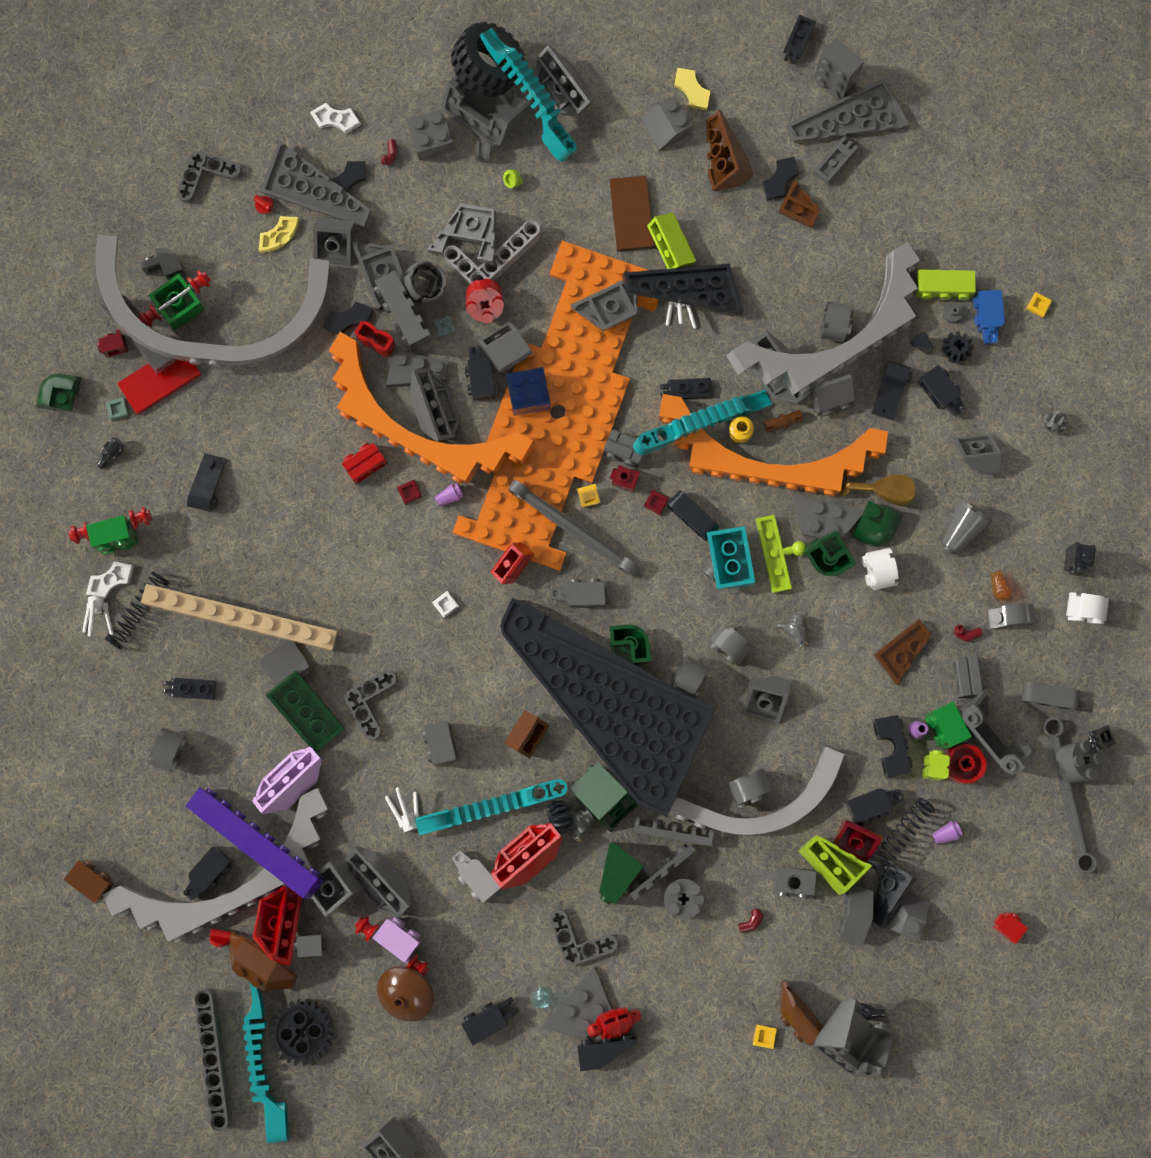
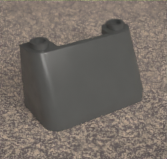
(486, 116)
(1010, 757)
(856, 1043)

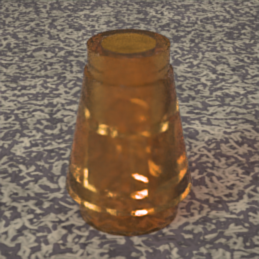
(1000, 587)

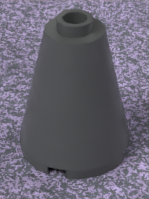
(964, 527)

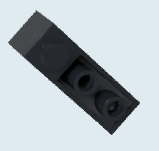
(598, 1054)

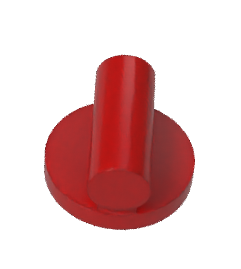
(263, 204)
(219, 937)

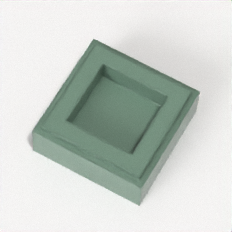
(117, 409)

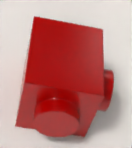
(1010, 926)

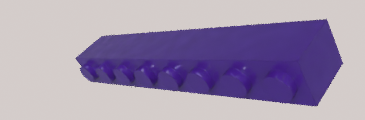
(254, 843)

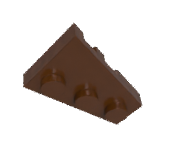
(900, 651)

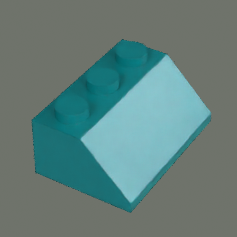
(731, 558)

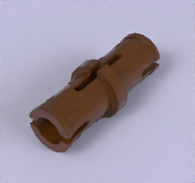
(783, 421)

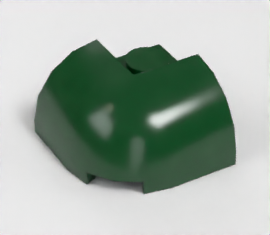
(58, 392)
(877, 525)
(829, 555)
(630, 643)

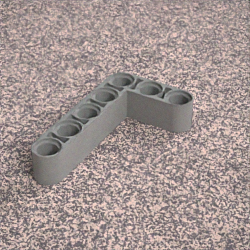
(502, 265)

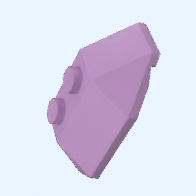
(288, 781)

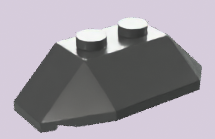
(562, 82)
(780, 389)
(433, 405)
(380, 881)

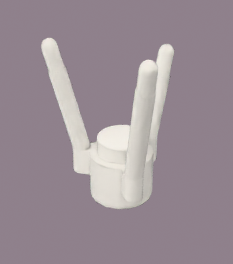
(679, 305)
(95, 606)
(408, 820)

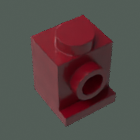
(112, 344)
(628, 484)

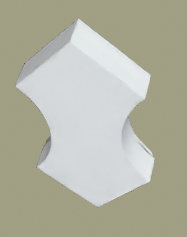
(344, 119)
(118, 574)

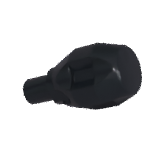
(110, 451)
(870, 1012)

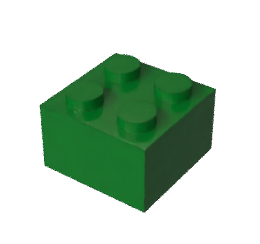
(947, 726)

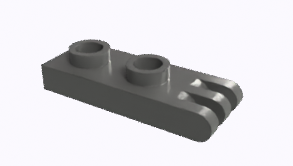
(835, 160)

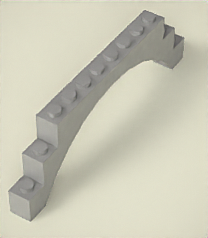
(803, 369)
(181, 918)

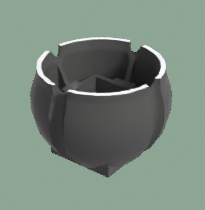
(431, 272)

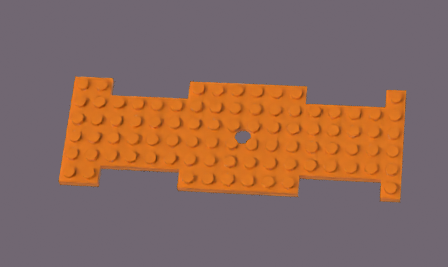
(580, 379)

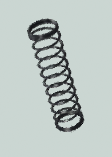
(110, 639)
(921, 801)

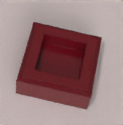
(409, 492)
(656, 502)

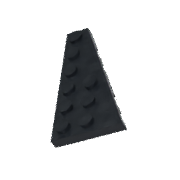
(697, 286)

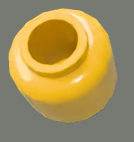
(735, 431)

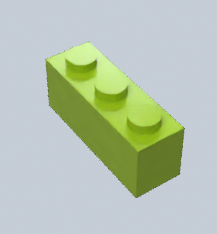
(671, 241)
(945, 284)

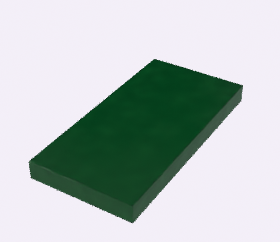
(305, 711)

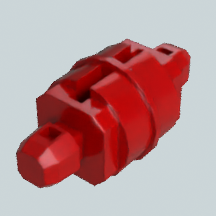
(614, 1023)

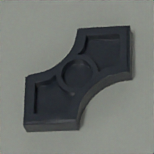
(785, 171)
(353, 173)
(340, 321)

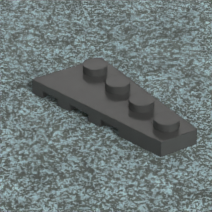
(667, 864)

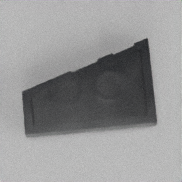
(890, 892)

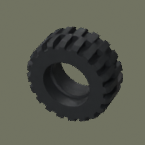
(473, 69)

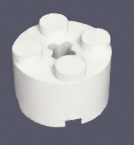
(880, 568)
(1088, 607)

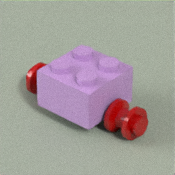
(395, 939)

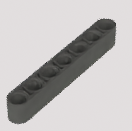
(208, 1068)

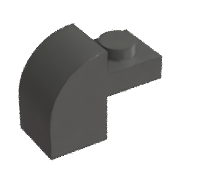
(164, 260)
(1011, 616)

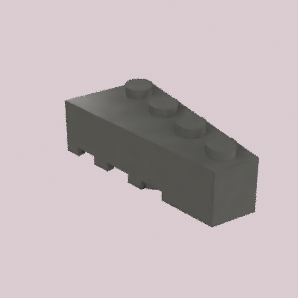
(402, 310)

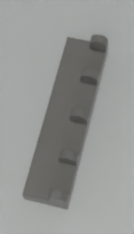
(691, 838)

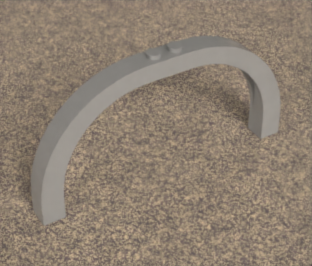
(200, 352)
(809, 798)

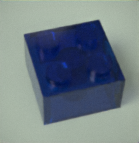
(528, 391)

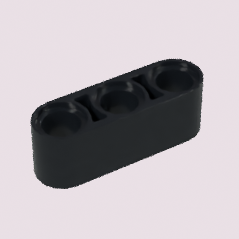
(692, 515)

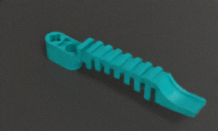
(554, 134)
(728, 410)
(486, 808)
(275, 1113)

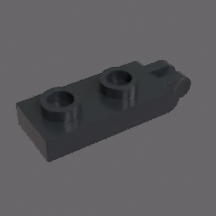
(799, 38)
(688, 388)
(191, 688)
(1101, 738)

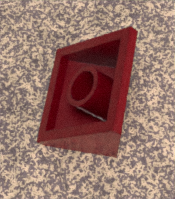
(857, 840)

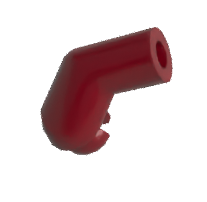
(392, 153)
(966, 635)
(753, 923)

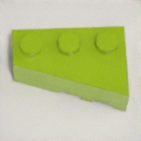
(833, 864)

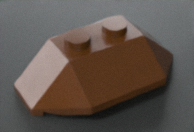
(253, 964)
(798, 1015)

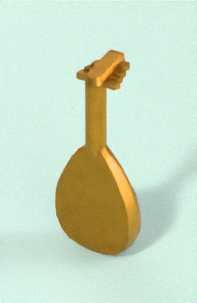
(893, 489)

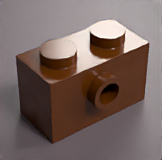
(527, 734)
(89, 880)

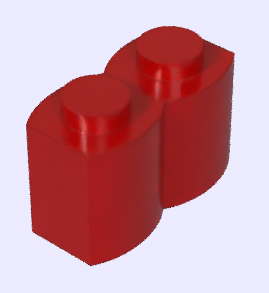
(373, 338)

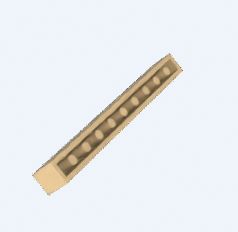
(239, 617)

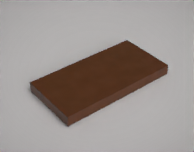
(631, 213)

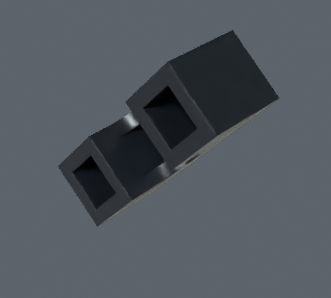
(891, 729)

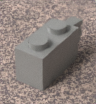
(475, 876)

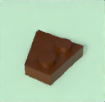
(799, 206)

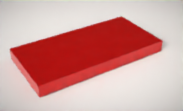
(147, 388)

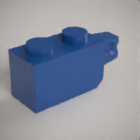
(989, 314)

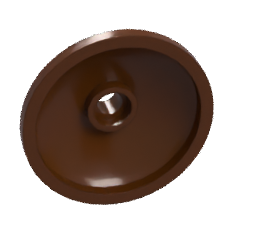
(405, 993)

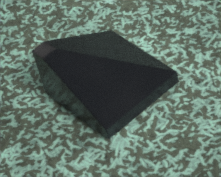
(922, 343)

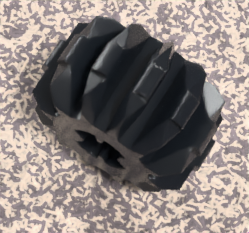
(962, 343)
(560, 816)

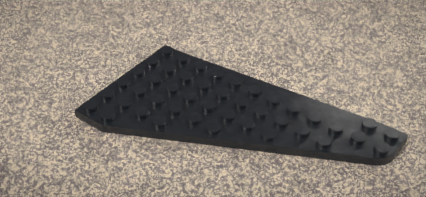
(626, 714)

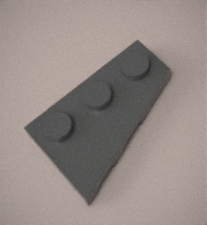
(404, 363)

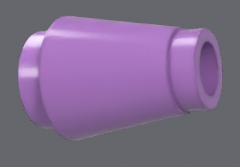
(449, 495)
(914, 732)
(947, 833)

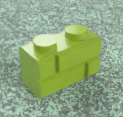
(936, 766)

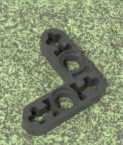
(204, 166)
(364, 697)
(579, 949)

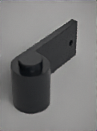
(891, 389)
(205, 483)

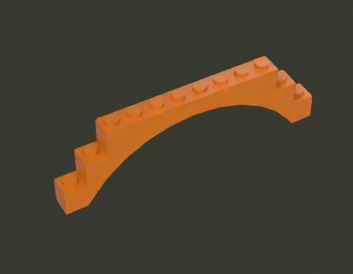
(454, 459)
(820, 476)

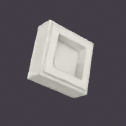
(445, 604)

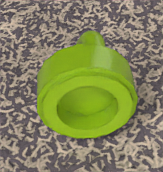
(512, 178)

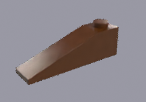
(728, 160)

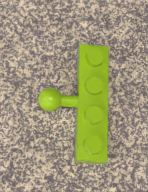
(774, 553)

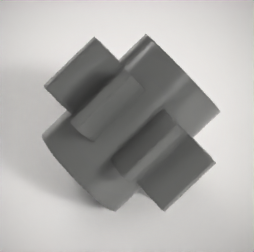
(1055, 421)

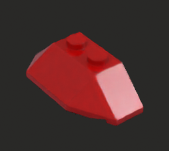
(526, 855)
(277, 924)

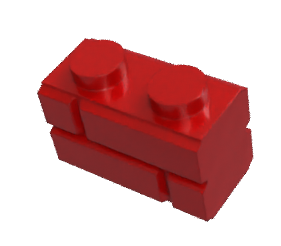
(364, 462)
(512, 563)

